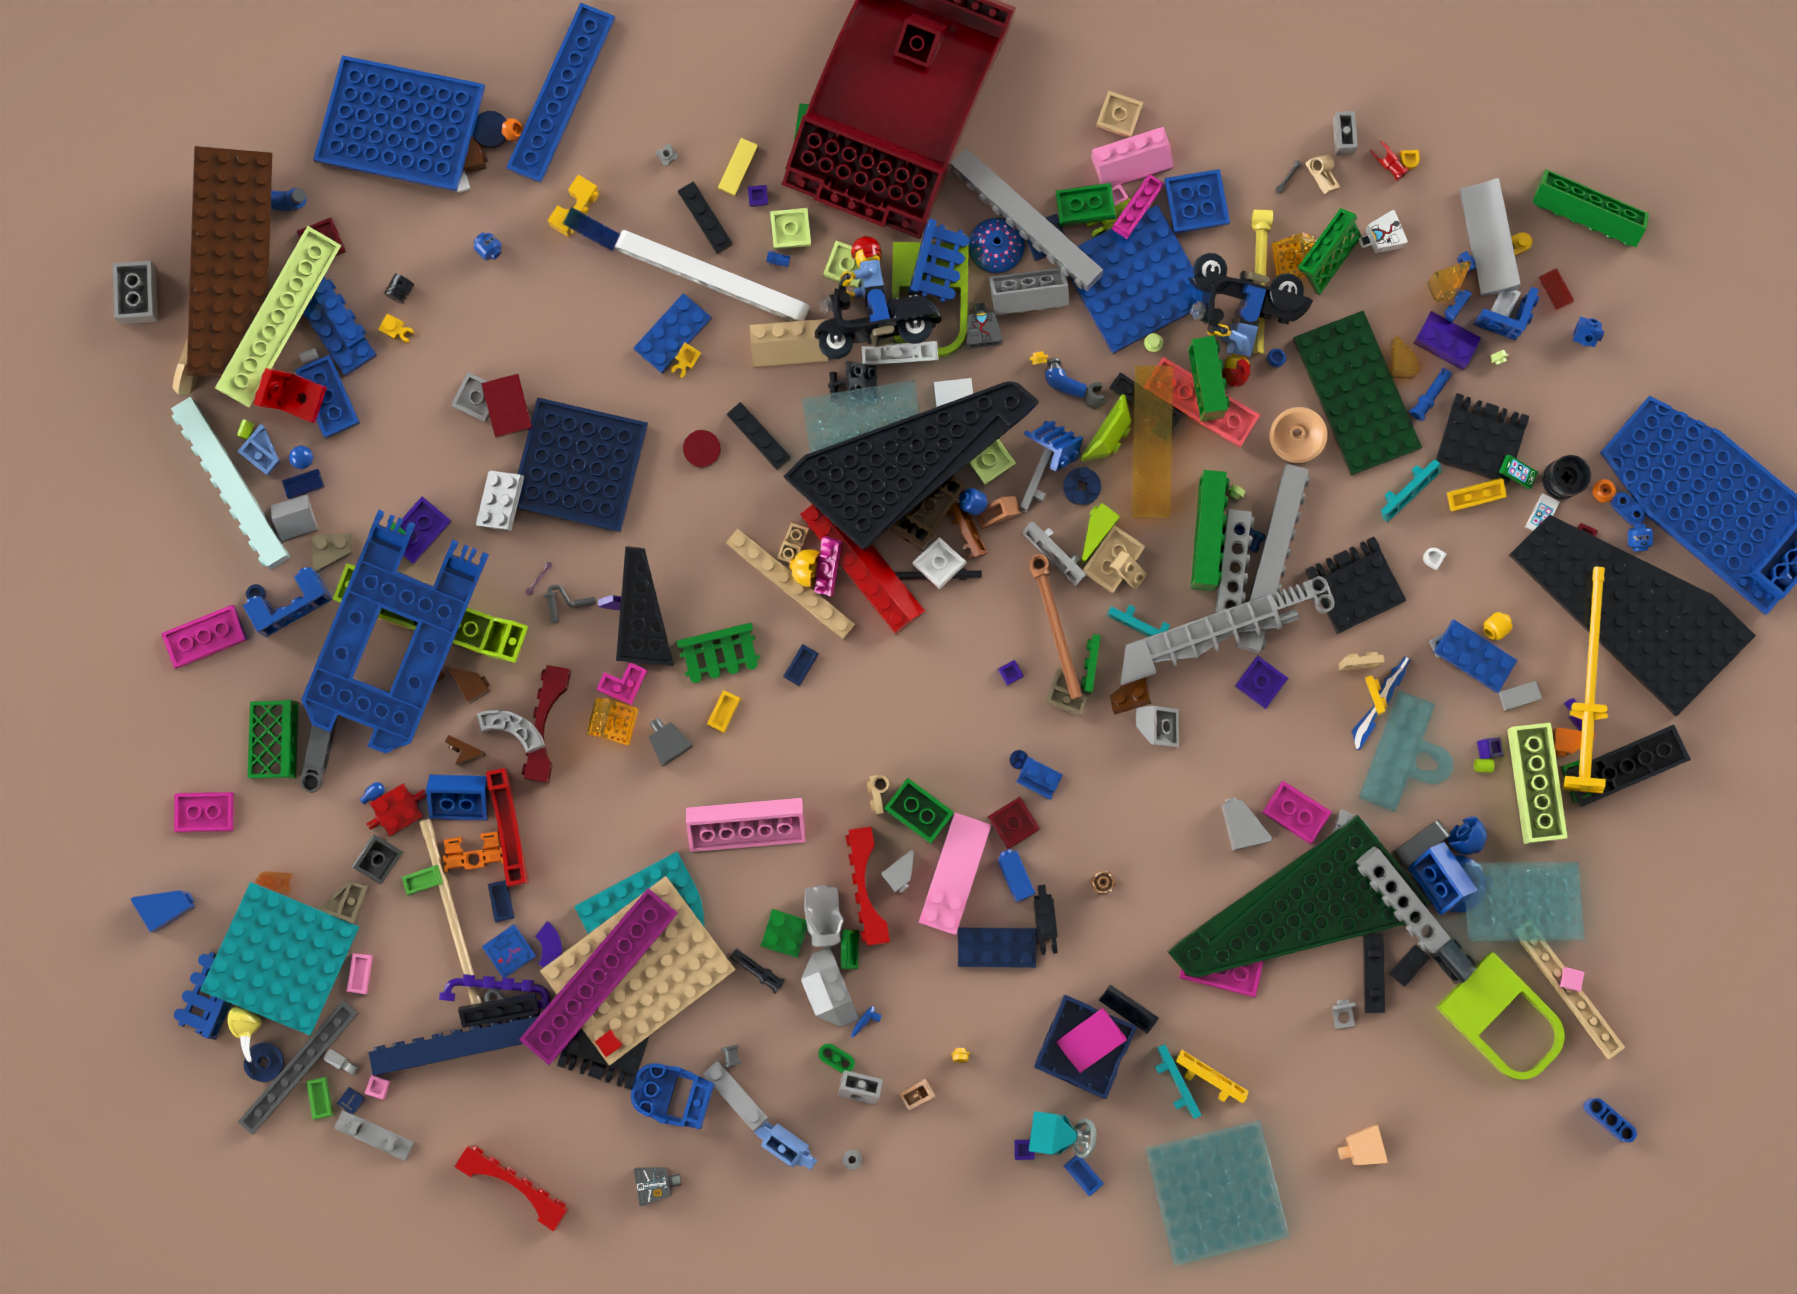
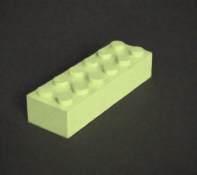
(1537, 783)

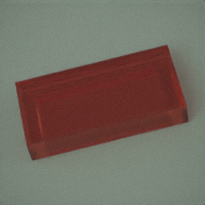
(1556, 289)

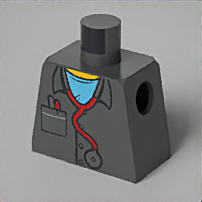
(982, 328)

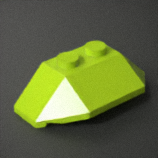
(1110, 433)

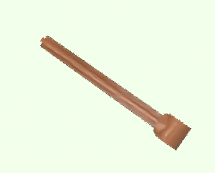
(1055, 624)

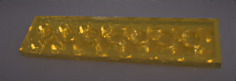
(1152, 442)

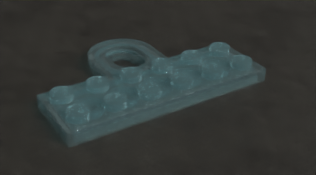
(1398, 750)

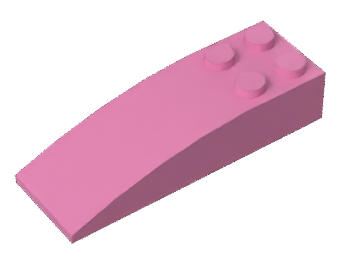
(954, 874)

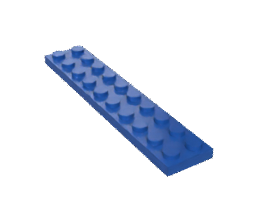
(560, 92)

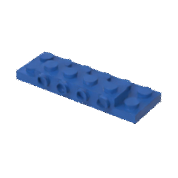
(337, 328)

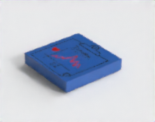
(509, 951)

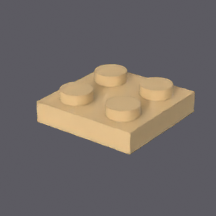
(1119, 114)
(1353, 661)

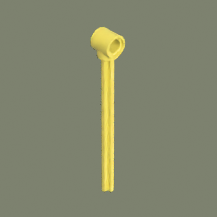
(1262, 223)

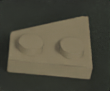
(330, 548)
(1060, 696)
(346, 902)

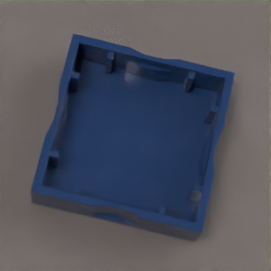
(1053, 1061)

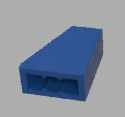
(163, 908)

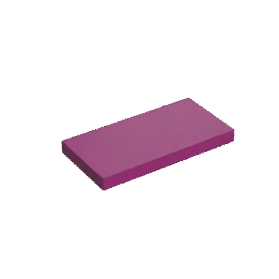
(204, 636)
(1238, 980)

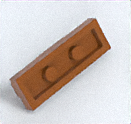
(968, 531)

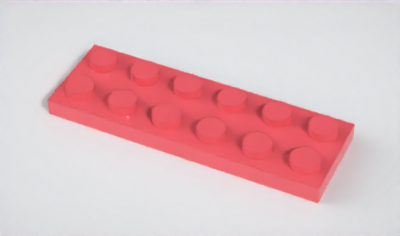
(1237, 420)

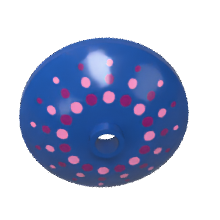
(992, 256)

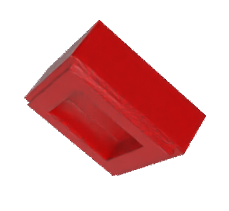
(608, 1043)

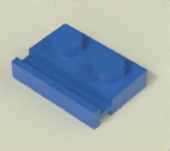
(1039, 778)

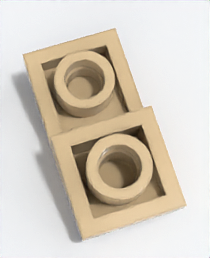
(793, 541)

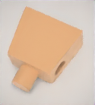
(1364, 1147)

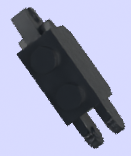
(1045, 919)

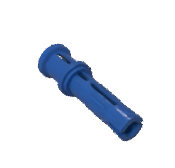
(1427, 400)

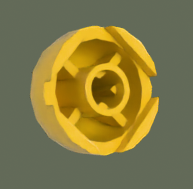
(805, 567)

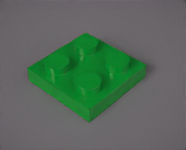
(784, 933)

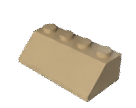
(785, 343)

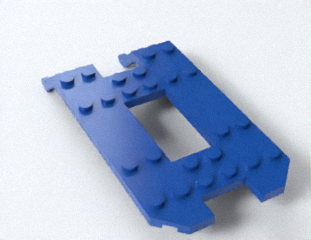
(377, 586)

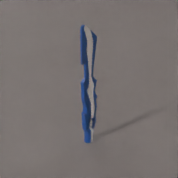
(1366, 724)

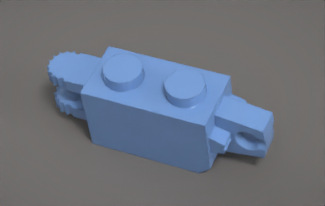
(785, 1146)

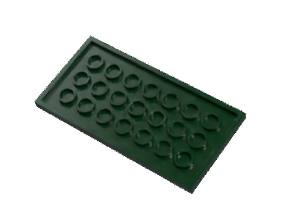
(1357, 393)

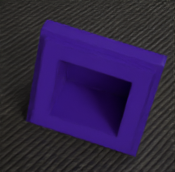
(1490, 748)

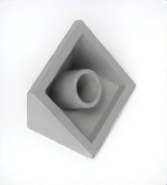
(293, 517)

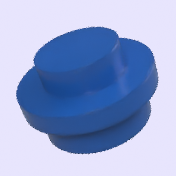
(1276, 358)

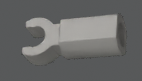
(340, 1062)

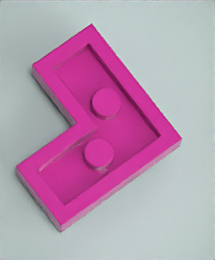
(624, 689)

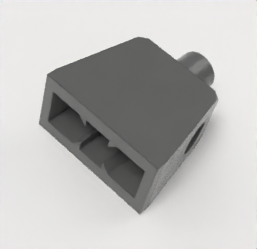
(668, 741)

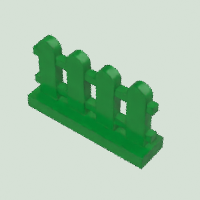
(726, 644)

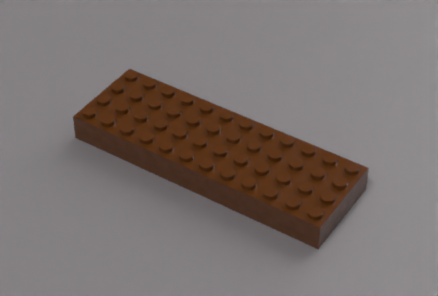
(226, 253)

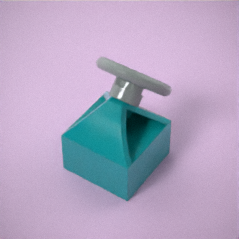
(1055, 1134)

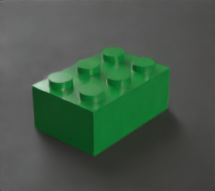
(919, 811)

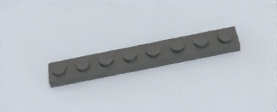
(298, 1067)

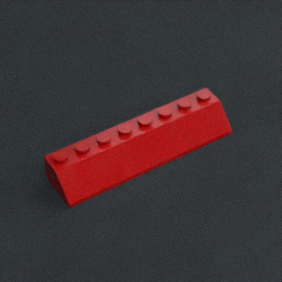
(869, 574)

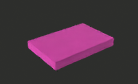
(204, 812)
(1296, 812)
(1091, 1040)

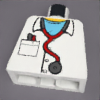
(1384, 234)

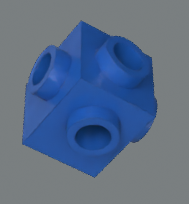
(1588, 331)

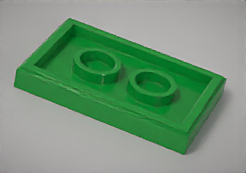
(1085, 204)

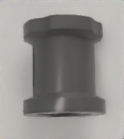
(731, 1055)

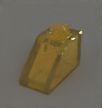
(1403, 360)

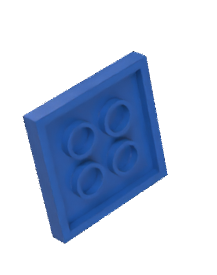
(1197, 201)

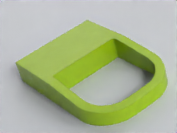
(904, 262)
(1483, 997)

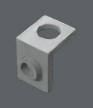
(1343, 1006)

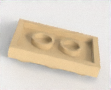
(1099, 565)

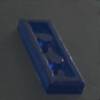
(591, 229)

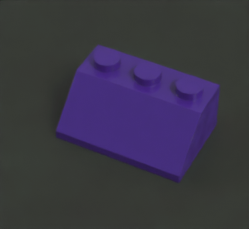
(1447, 340)

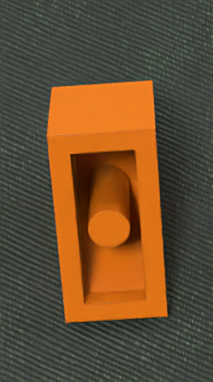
(1566, 741)

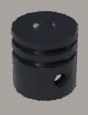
(397, 292)

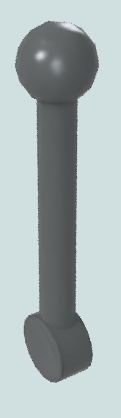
(1279, 189)

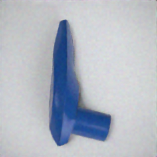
(864, 1020)

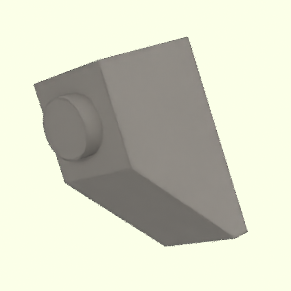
(899, 873)

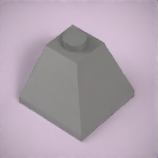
(1159, 725)

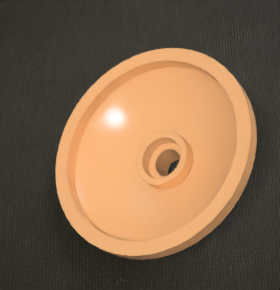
(1301, 446)

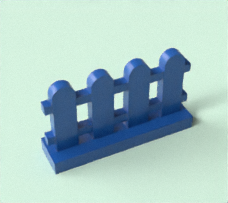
(933, 270)
(215, 1008)

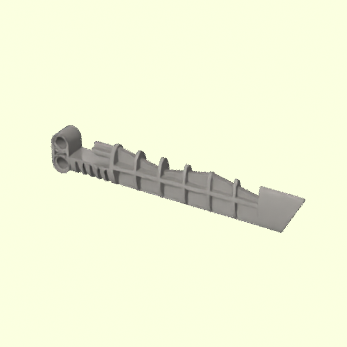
(1203, 634)

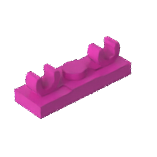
(827, 566)

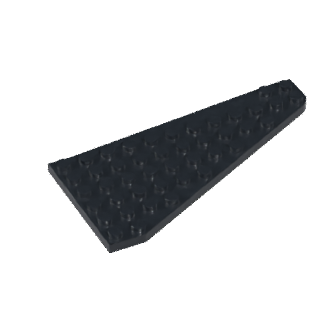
(889, 471)

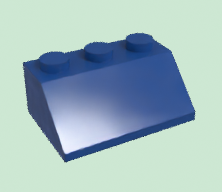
(457, 797)
(1442, 878)

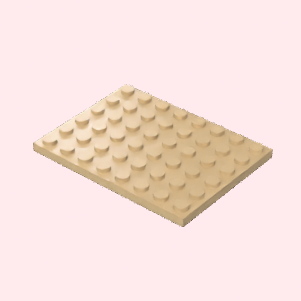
(660, 985)

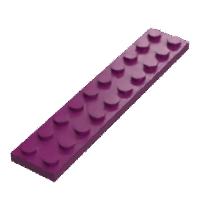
(598, 976)

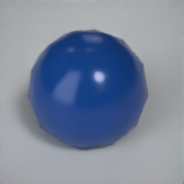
(301, 457)

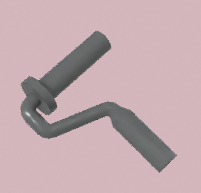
(552, 604)

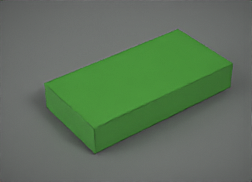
(422, 880)
(319, 1098)

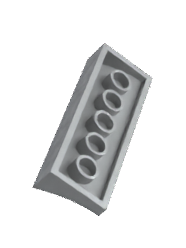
(1490, 237)

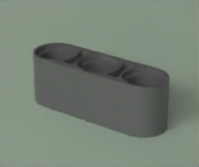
(1421, 842)

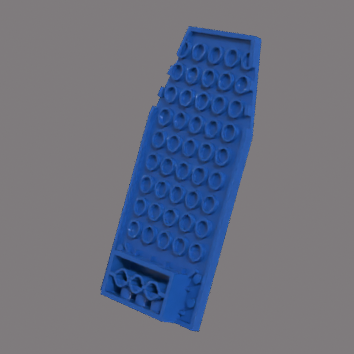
(1710, 499)

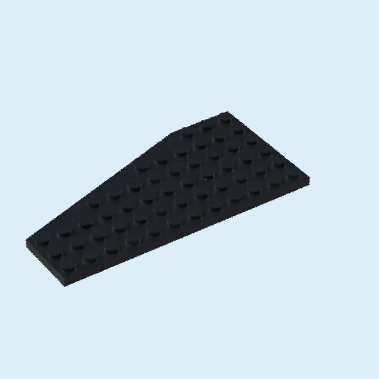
(1650, 620)

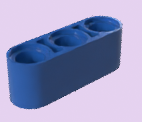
(1619, 1122)

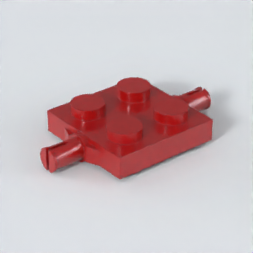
(396, 809)

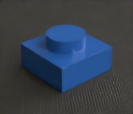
(1463, 257)

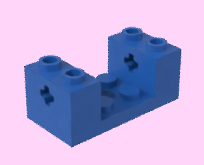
(268, 622)

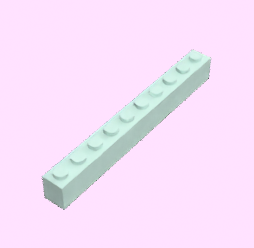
(230, 483)

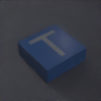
(351, 1100)

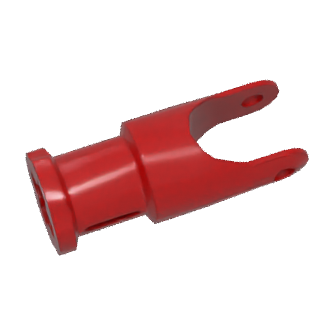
(1391, 163)

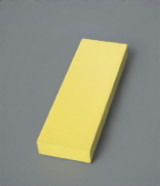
(738, 167)

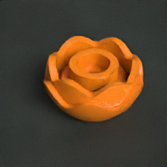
(512, 129)
(1603, 496)

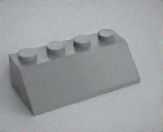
(1028, 291)

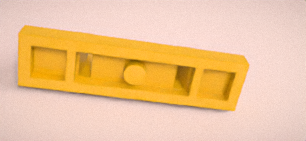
(1199, 1068)

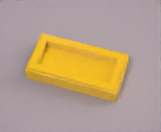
(723, 711)

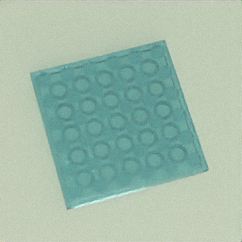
(1216, 1192)

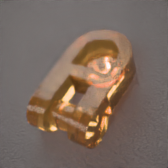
(269, 881)

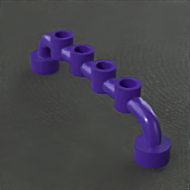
(489, 982)

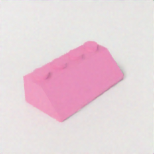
(1133, 158)

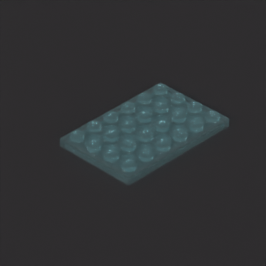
(856, 412)
(1525, 902)

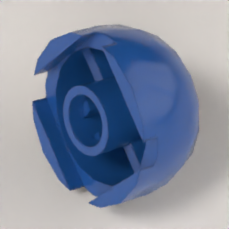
(1468, 837)

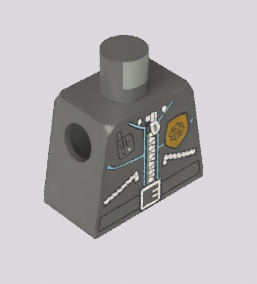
(654, 1183)

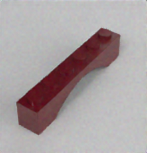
(554, 685)

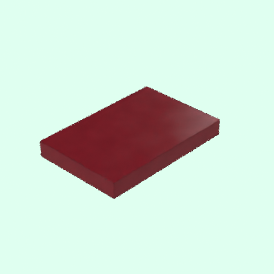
(506, 405)

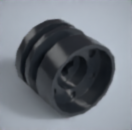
(1573, 469)

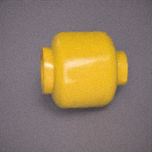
(1497, 626)

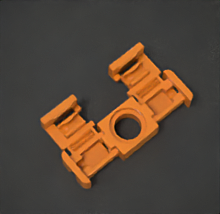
(489, 855)

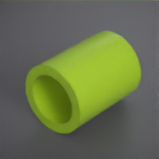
(245, 429)
(1484, 765)

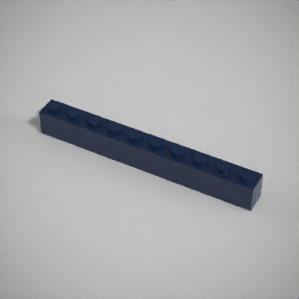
(449, 1047)

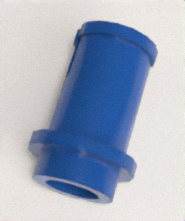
(778, 259)

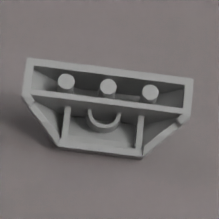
(827, 989)

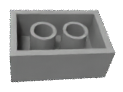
(135, 292)

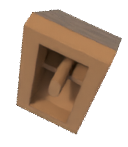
(917, 1094)

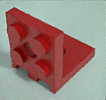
(283, 392)

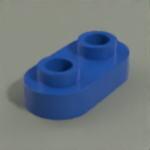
(1453, 311)
(1626, 510)

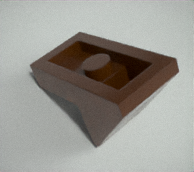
(468, 752)

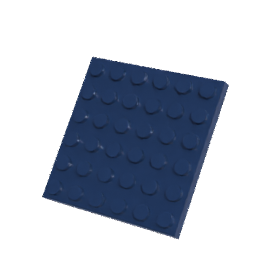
(580, 464)

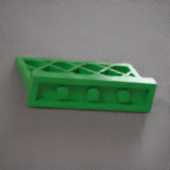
(1322, 252)
(288, 742)

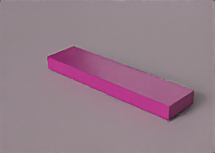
(1138, 206)

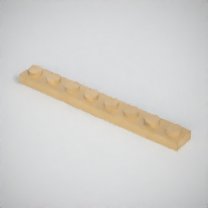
(784, 580)
(1576, 1001)

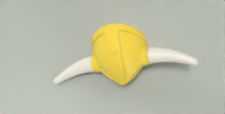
(242, 1025)

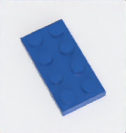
(678, 325)
(336, 408)
(1475, 656)

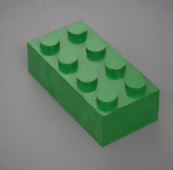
(1208, 378)

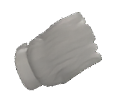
(823, 915)

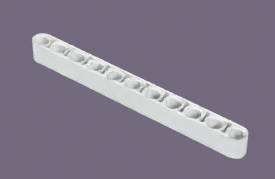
(711, 277)

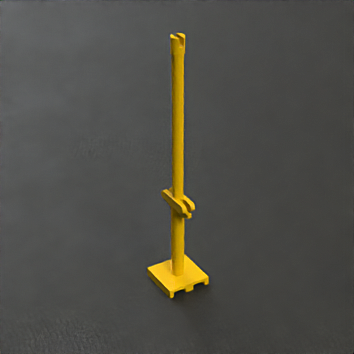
(1589, 710)

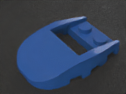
(654, 1091)

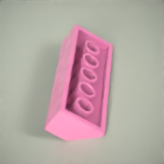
(745, 825)

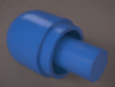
(373, 792)

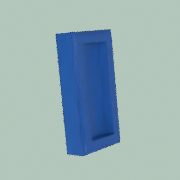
(1083, 1175)

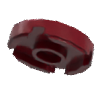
(701, 448)

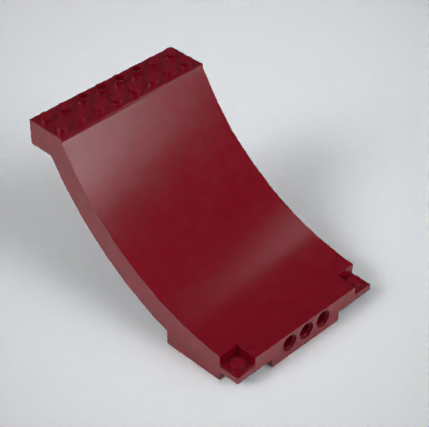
(895, 106)

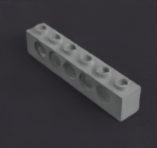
(1234, 518)
(1437, 936)

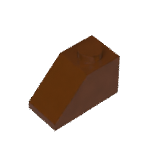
(470, 683)

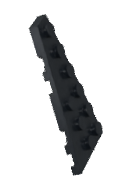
(641, 625)

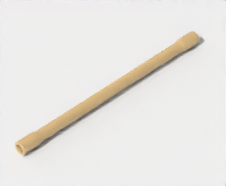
(429, 836)

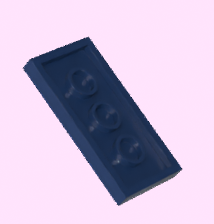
(997, 947)

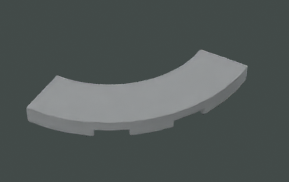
(513, 723)

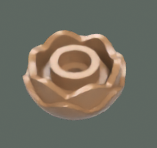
(1105, 876)

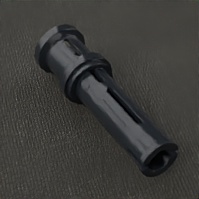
(764, 975)

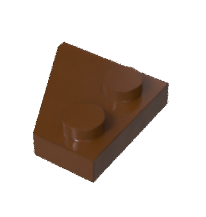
(1131, 696)

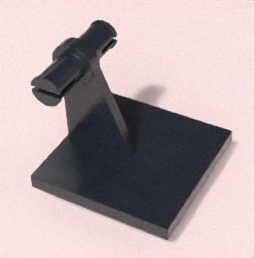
(857, 377)

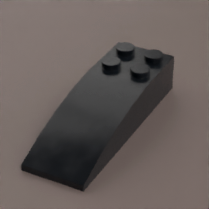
(1635, 762)

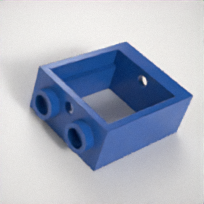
(1015, 875)

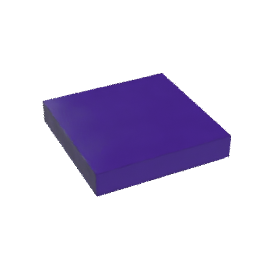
(1261, 682)

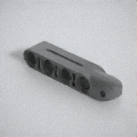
(317, 758)

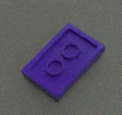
(428, 526)

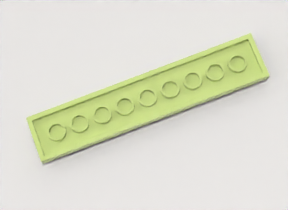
(278, 316)

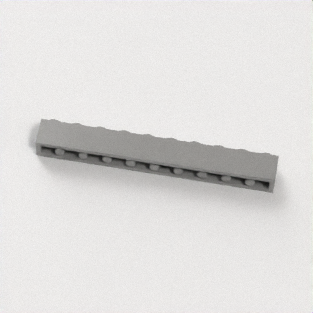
(1026, 219)
(1276, 545)

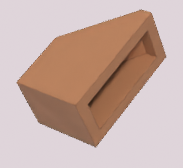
(999, 511)

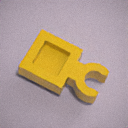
(393, 327)
(687, 357)

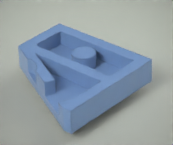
(260, 451)

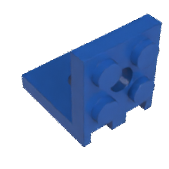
(1507, 326)

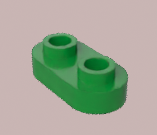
(837, 1057)

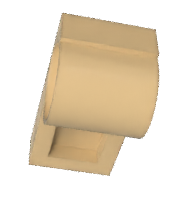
(1321, 169)
(1129, 569)
(876, 803)

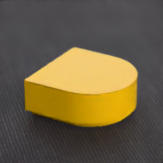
(1409, 158)

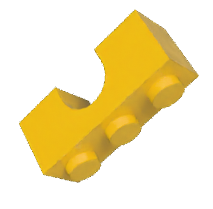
(585, 194)

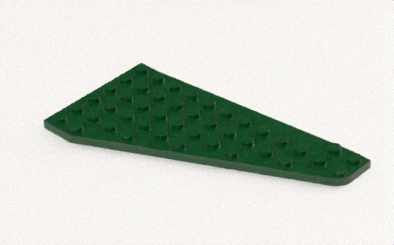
(1298, 908)

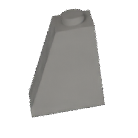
(1242, 825)

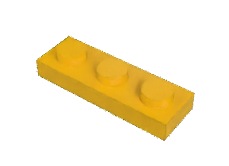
(1476, 494)

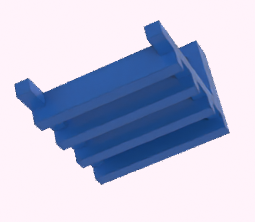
(1065, 447)

